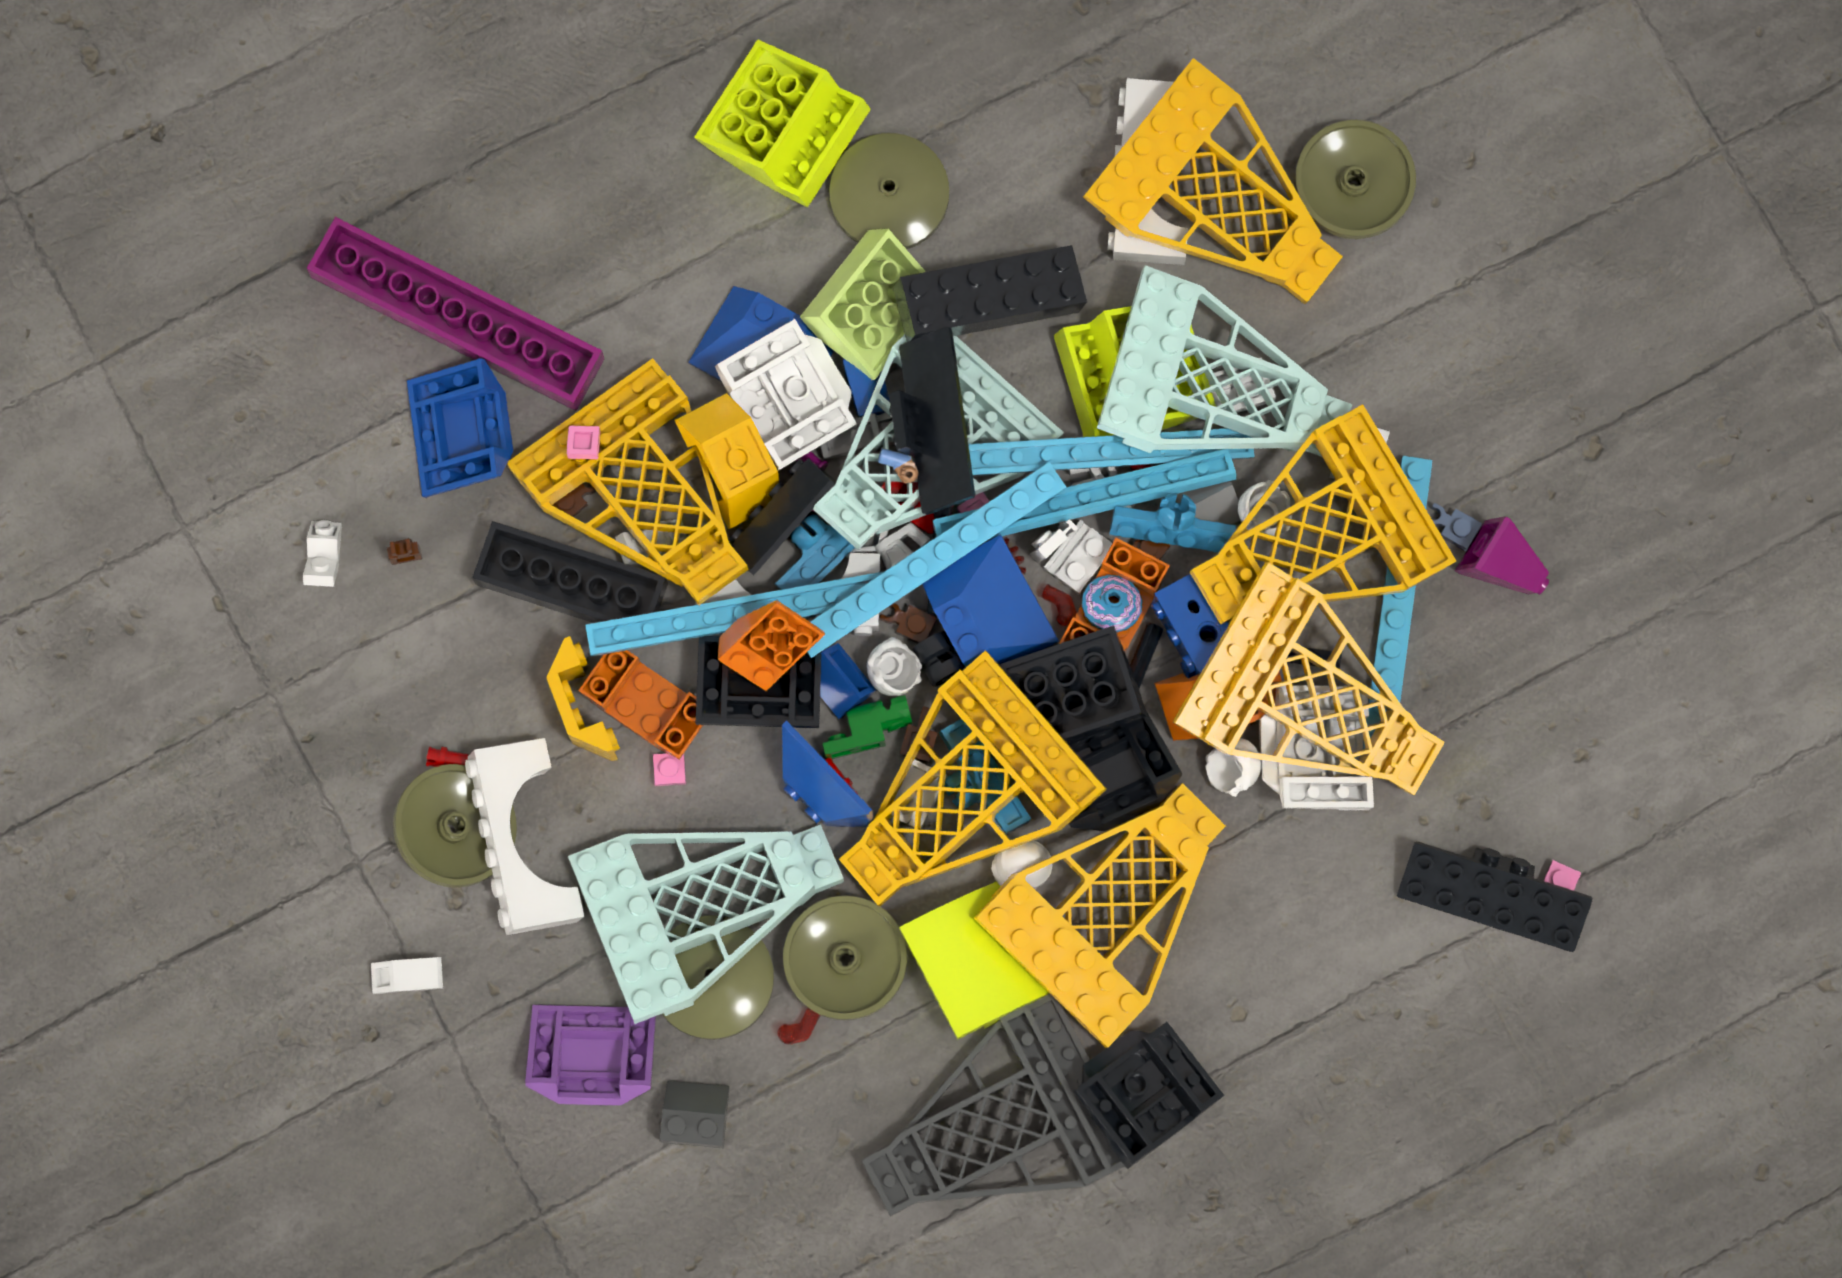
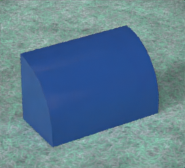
(862, 389)
(842, 682)

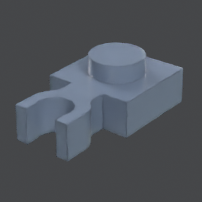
(1458, 527)

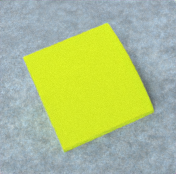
(783, 122)
(1088, 362)
(967, 967)

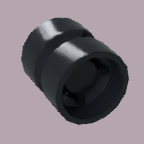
(931, 651)

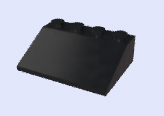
(1080, 684)

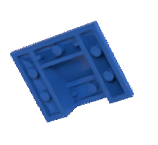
(739, 323)
(459, 427)
(989, 606)
(819, 785)

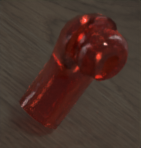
(1063, 603)

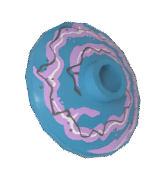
(1102, 612)

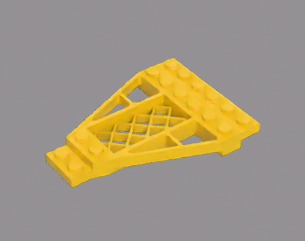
(1162, 149)
(626, 419)
(1375, 491)
(1251, 657)
(1020, 742)
(1067, 961)

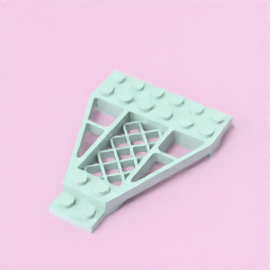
(1153, 352)
(991, 411)
(630, 919)

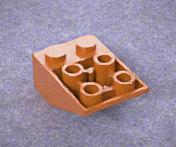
(767, 643)

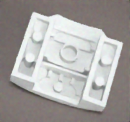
(789, 392)
(1307, 785)

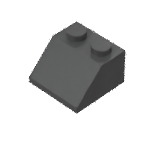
(694, 1114)

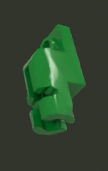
(867, 727)

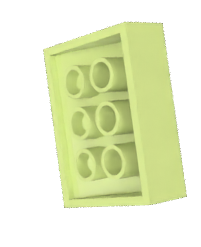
(858, 305)

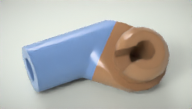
(901, 463)

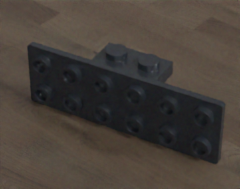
(932, 421)
(1495, 893)

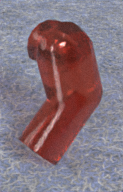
(800, 1031)

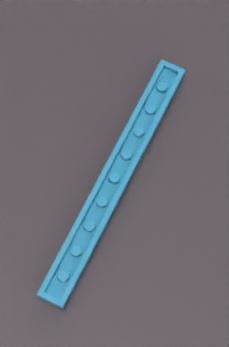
(1086, 453)
(1118, 491)
(936, 555)
(1397, 607)
(714, 616)

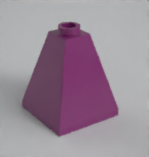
(1504, 558)

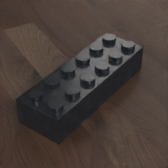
(991, 293)
(565, 577)

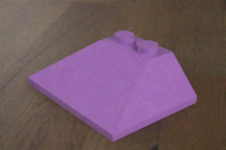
(589, 1054)

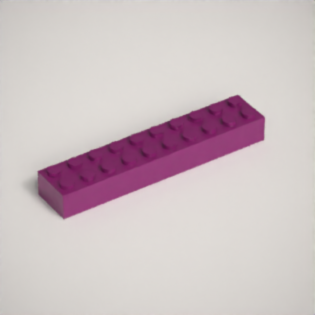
(455, 313)

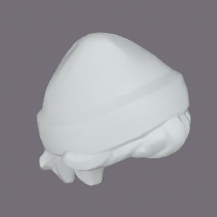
(1274, 505)
(893, 668)
(1232, 772)
(1019, 858)

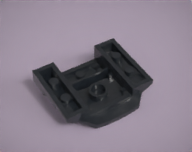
(1145, 1091)

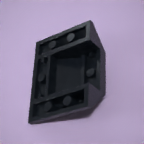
(733, 700)
(1132, 767)

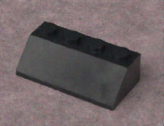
(782, 514)

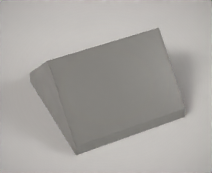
(1215, 503)

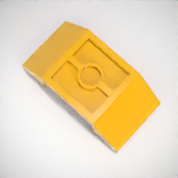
(733, 456)
(567, 667)

